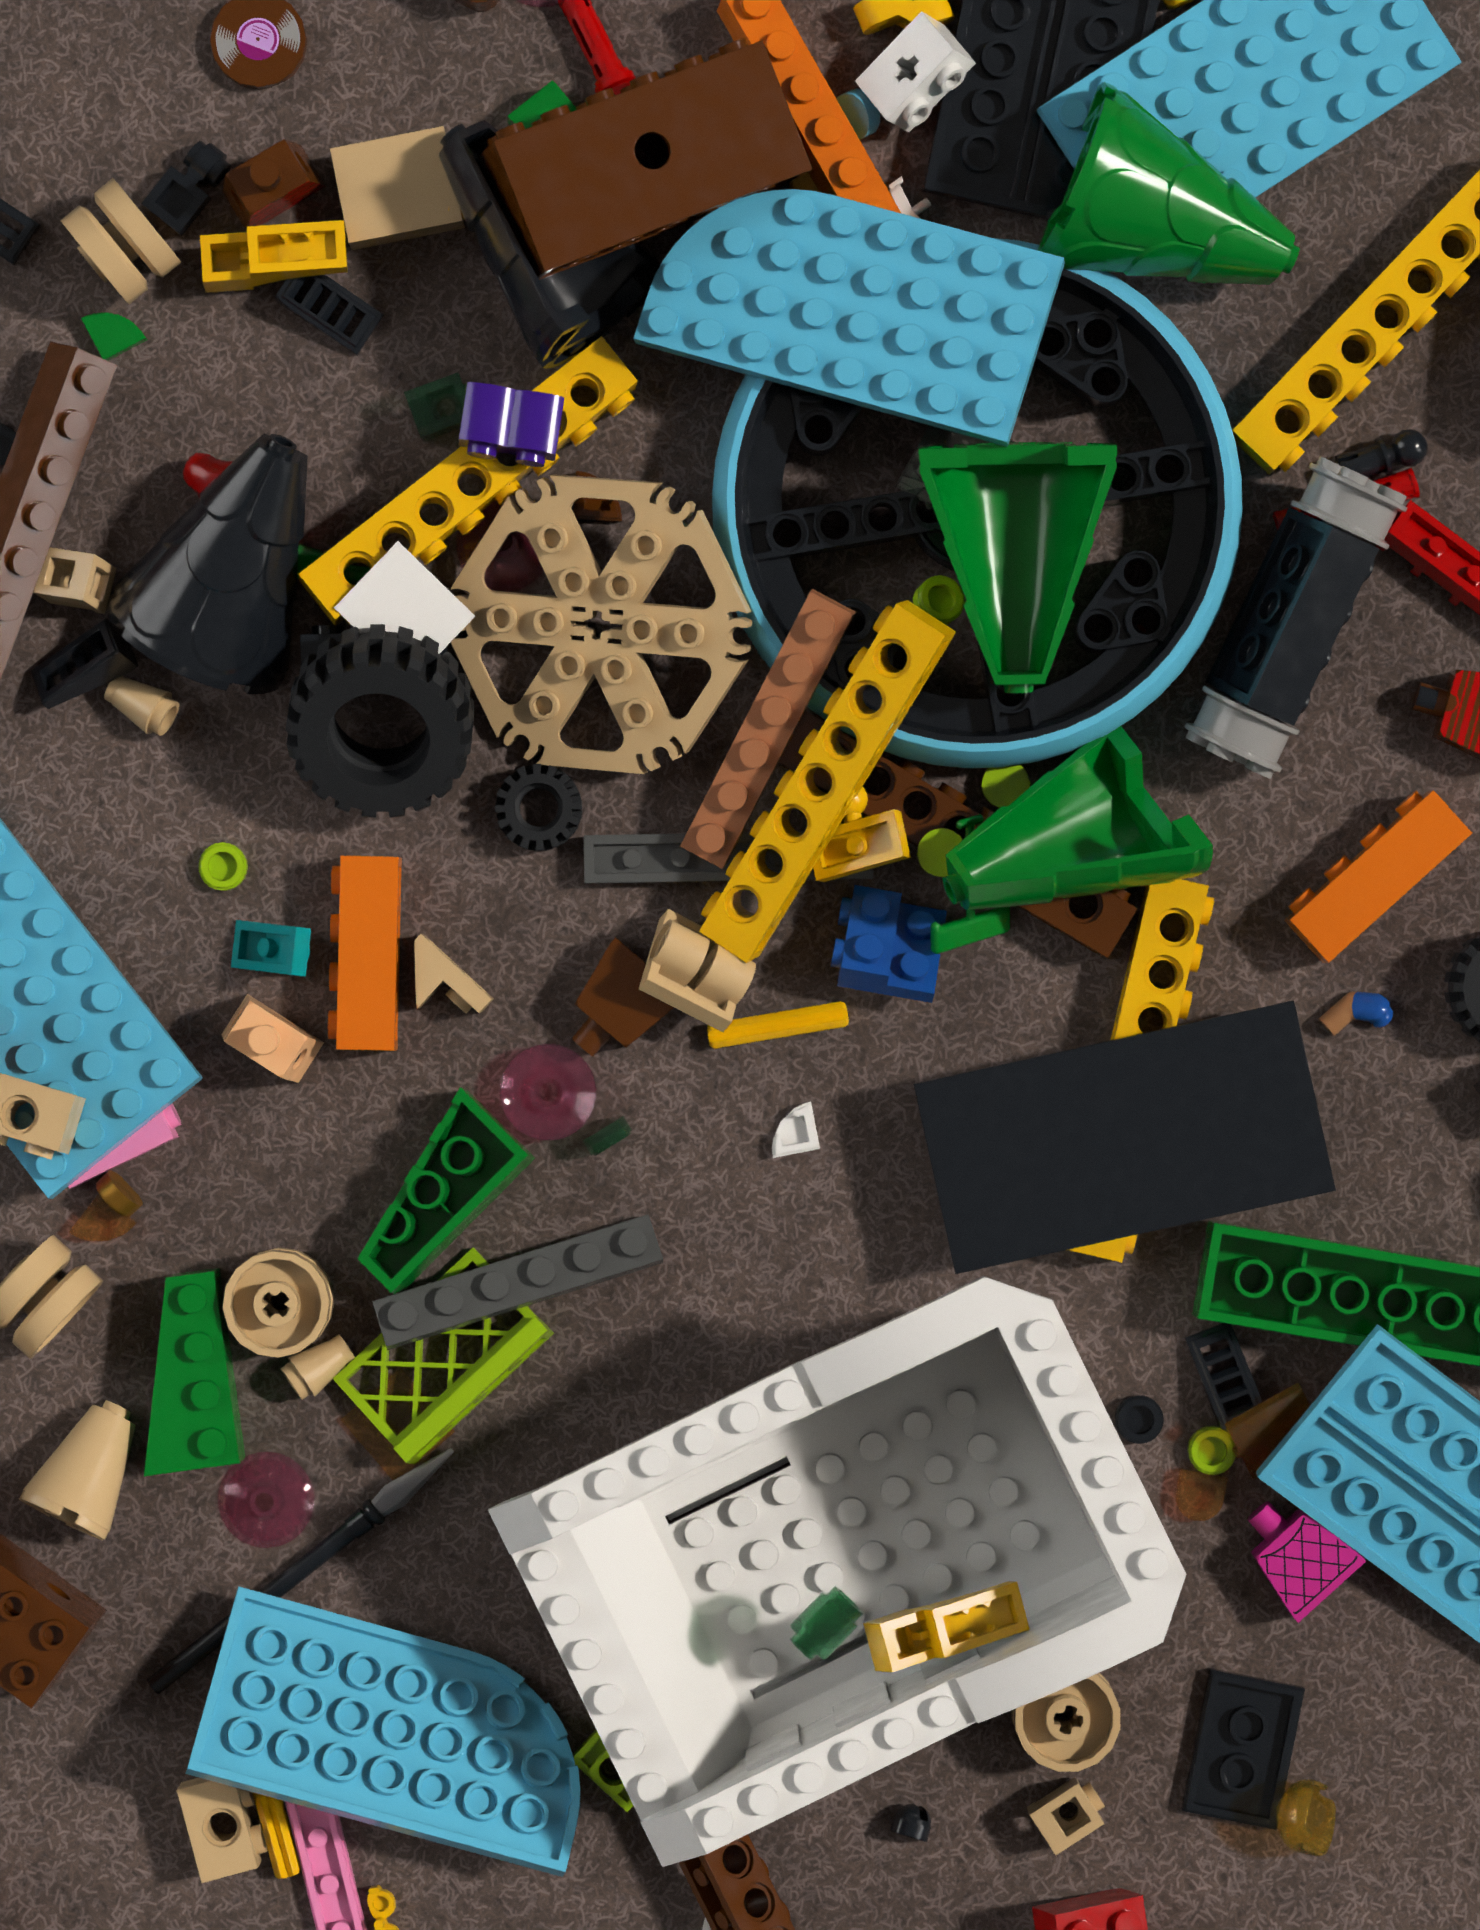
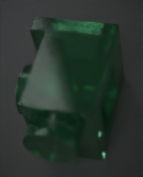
(424, 403)

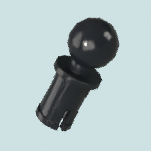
(1405, 449)

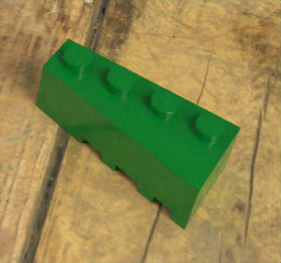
(453, 1182)
(194, 1388)

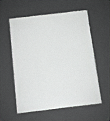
(405, 595)

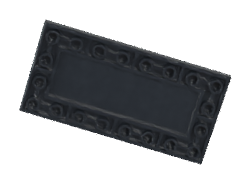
(1124, 1137)

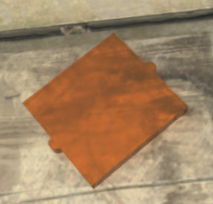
(397, 1416)
(1265, 1425)

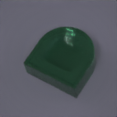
(608, 1136)

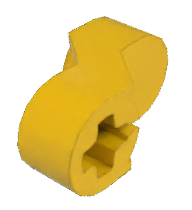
(881, 14)

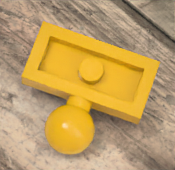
(863, 842)

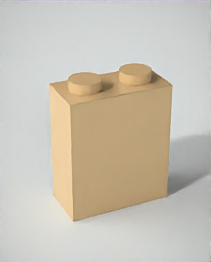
(395, 189)

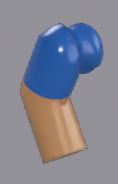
(1357, 1006)

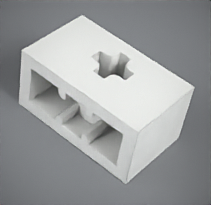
(915, 72)

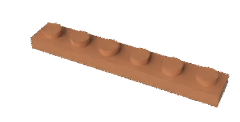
(767, 728)

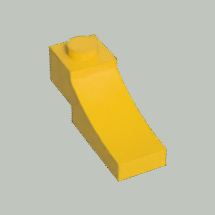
(272, 254)
(945, 1627)

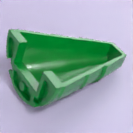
(1159, 207)
(1018, 541)
(1076, 836)

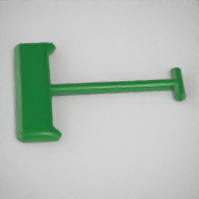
(973, 926)

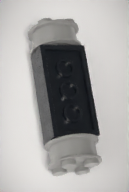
(1293, 616)

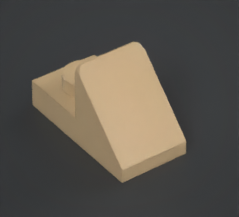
(435, 968)

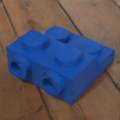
(886, 945)

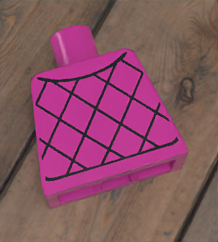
(1301, 1558)

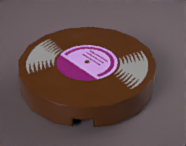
(258, 42)

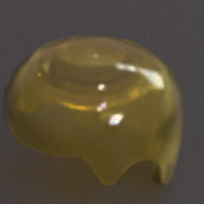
(1306, 1818)

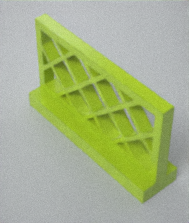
(460, 1395)

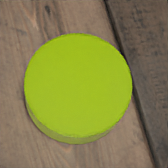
(940, 598)
(1004, 784)
(933, 850)
(223, 866)
(1211, 1450)

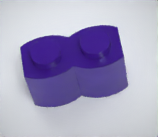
(511, 423)

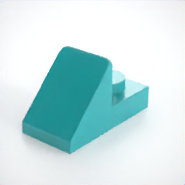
(271, 948)

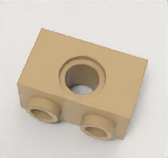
(54, 1120)
(214, 1852)

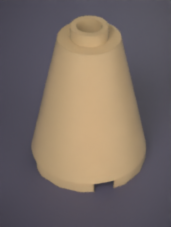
(85, 1472)

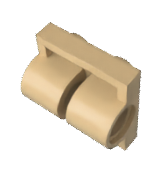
(694, 972)

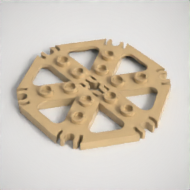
(620, 586)

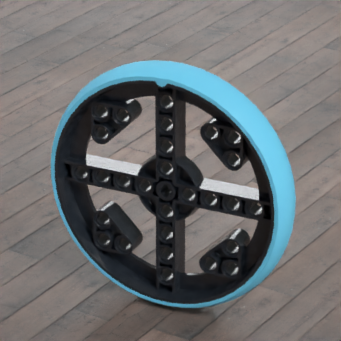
(1134, 665)

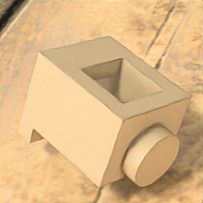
(75, 580)
(1062, 1831)

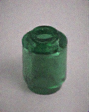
(825, 1624)

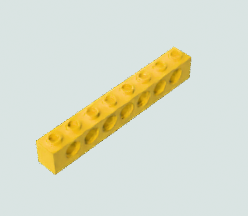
(593, 367)
(1258, 430)
(924, 642)
(1194, 907)

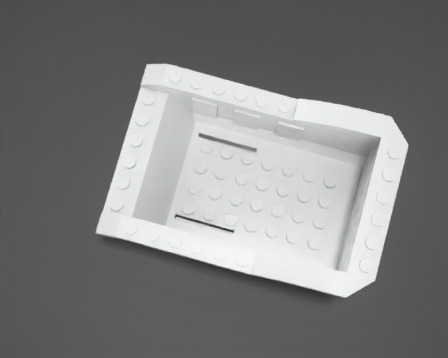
(916, 1474)

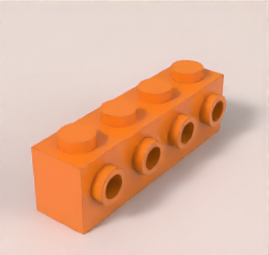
(1377, 876)
(367, 953)

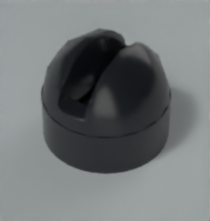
(912, 1822)

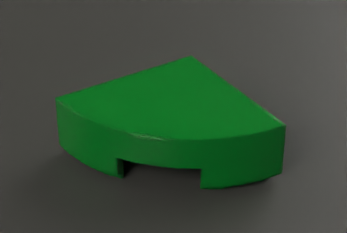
(112, 333)

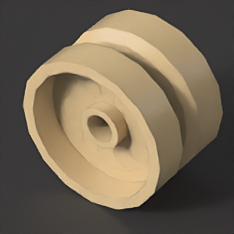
(120, 241)
(47, 1302)
(250, 1306)
(1075, 1741)

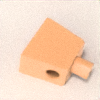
(271, 1040)

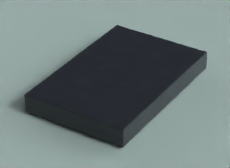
(1242, 1748)

